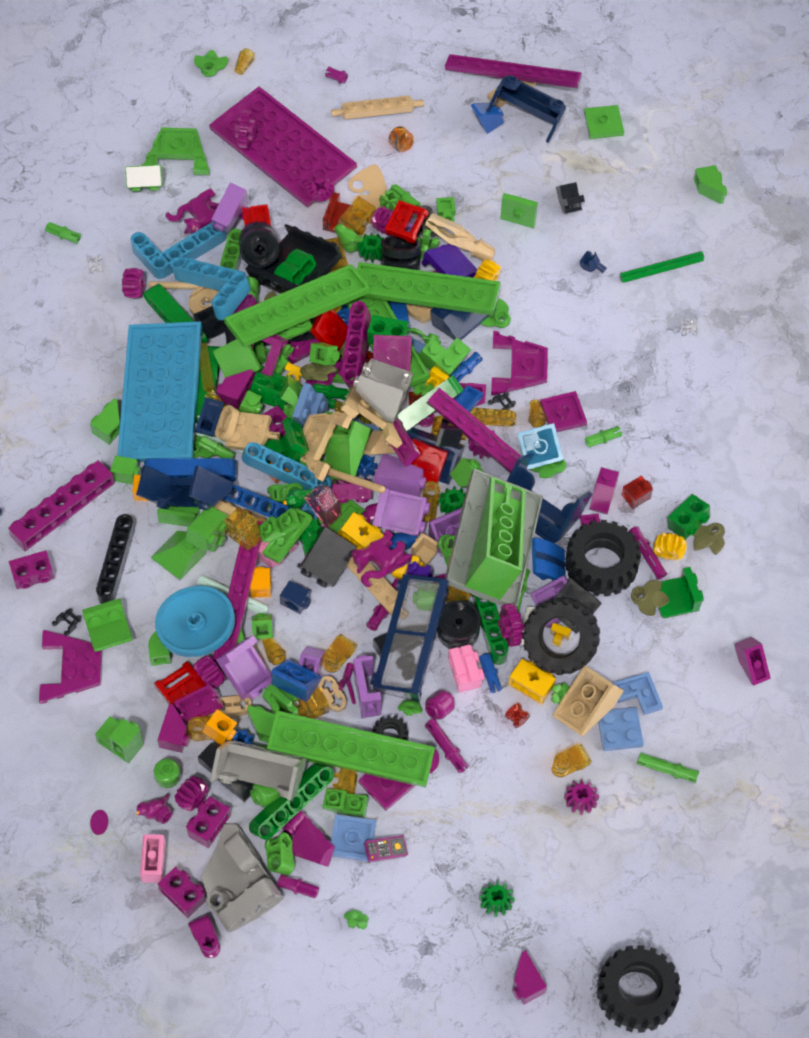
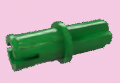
(331, 391)

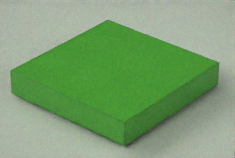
(236, 359)

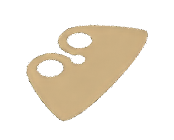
(372, 181)

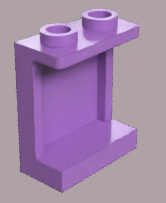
(401, 512)
(245, 669)
(368, 703)

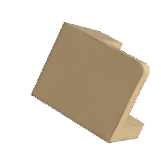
(425, 549)

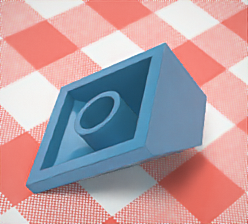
(543, 444)

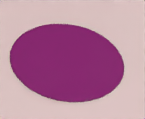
(99, 822)

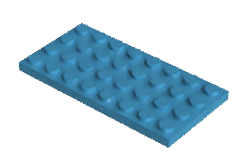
(160, 391)

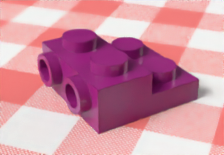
(346, 491)

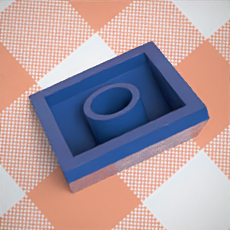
(295, 679)

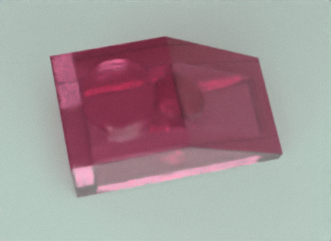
(324, 504)

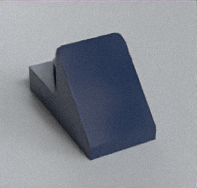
(209, 417)

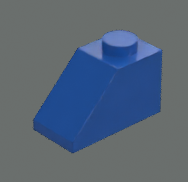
(487, 120)

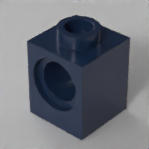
(295, 597)

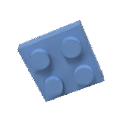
(621, 730)
(349, 836)

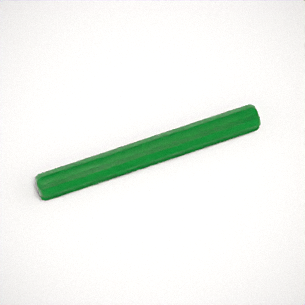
(662, 266)

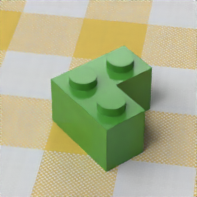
(444, 359)
(208, 530)
(120, 738)

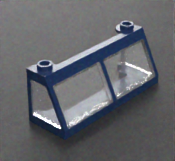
(410, 636)

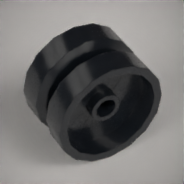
(258, 244)
(400, 253)
(459, 624)

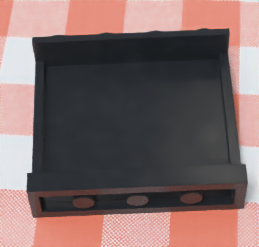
(324, 253)

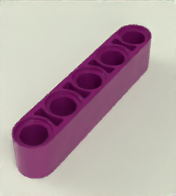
(353, 338)

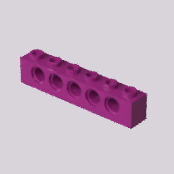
(73, 503)

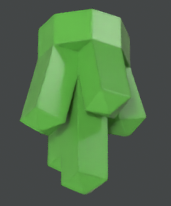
(426, 242)
(280, 699)

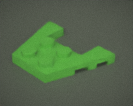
(178, 144)

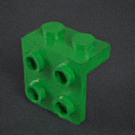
(682, 595)

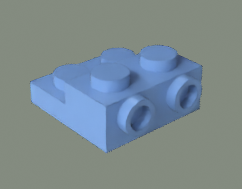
(309, 404)

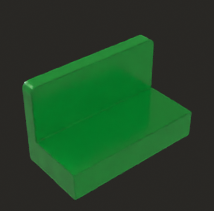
(294, 439)

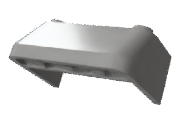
(258, 766)

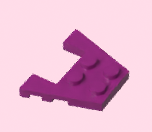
(528, 364)
(79, 666)

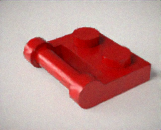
(400, 219)
(183, 687)

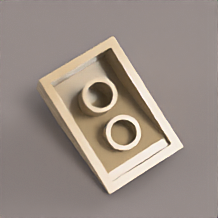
(587, 701)

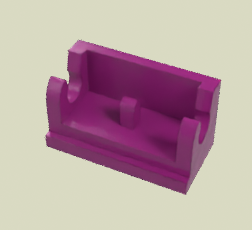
(199, 703)

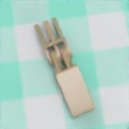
(460, 238)

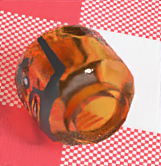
(401, 139)

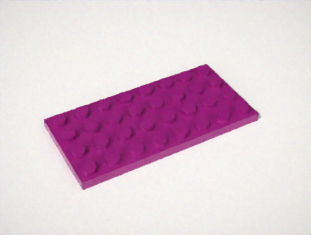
(284, 145)

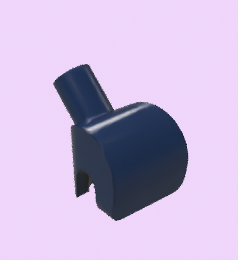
(591, 262)

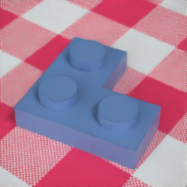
(643, 689)

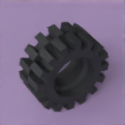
(391, 723)

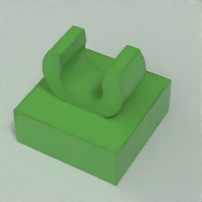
(260, 352)

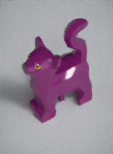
(199, 208)
(385, 558)

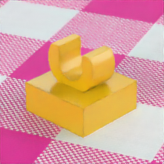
(294, 370)
(436, 377)
(560, 633)

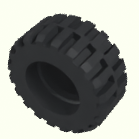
(603, 536)
(538, 650)
(644, 962)

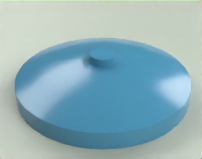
(195, 621)

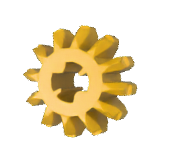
(488, 270)
(670, 546)

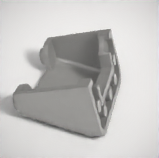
(383, 388)

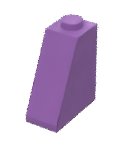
(229, 208)
(398, 477)

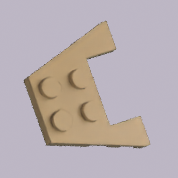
(356, 404)
(317, 433)

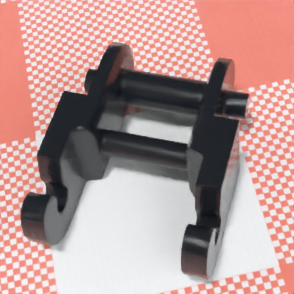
(499, 398)
(62, 617)

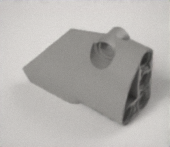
(239, 880)

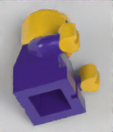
(416, 568)

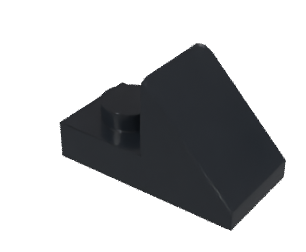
(448, 435)

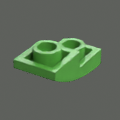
(277, 527)
(344, 803)

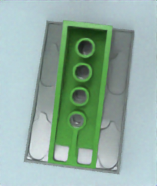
(493, 539)

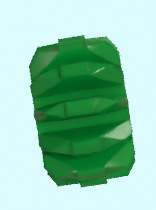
(370, 247)
(446, 500)
(499, 905)

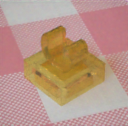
(346, 781)

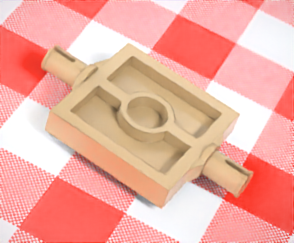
(251, 429)

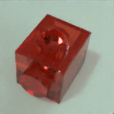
(637, 492)

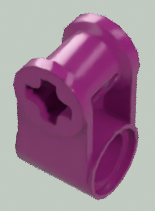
(205, 934)

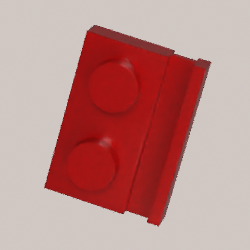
(256, 213)

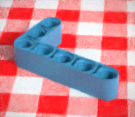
(143, 247)
(230, 283)
(276, 470)

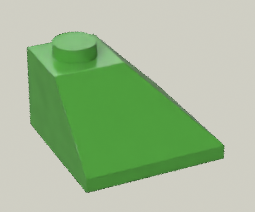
(178, 555)

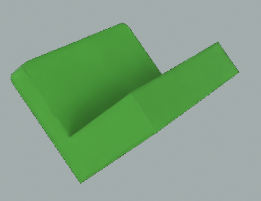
(178, 515)

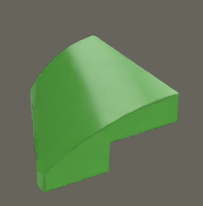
(291, 390)

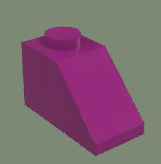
(235, 388)
(604, 490)
(753, 660)
(173, 732)
(527, 982)

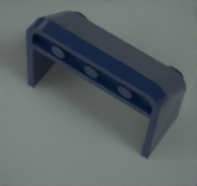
(530, 100)
(200, 491)
(551, 522)

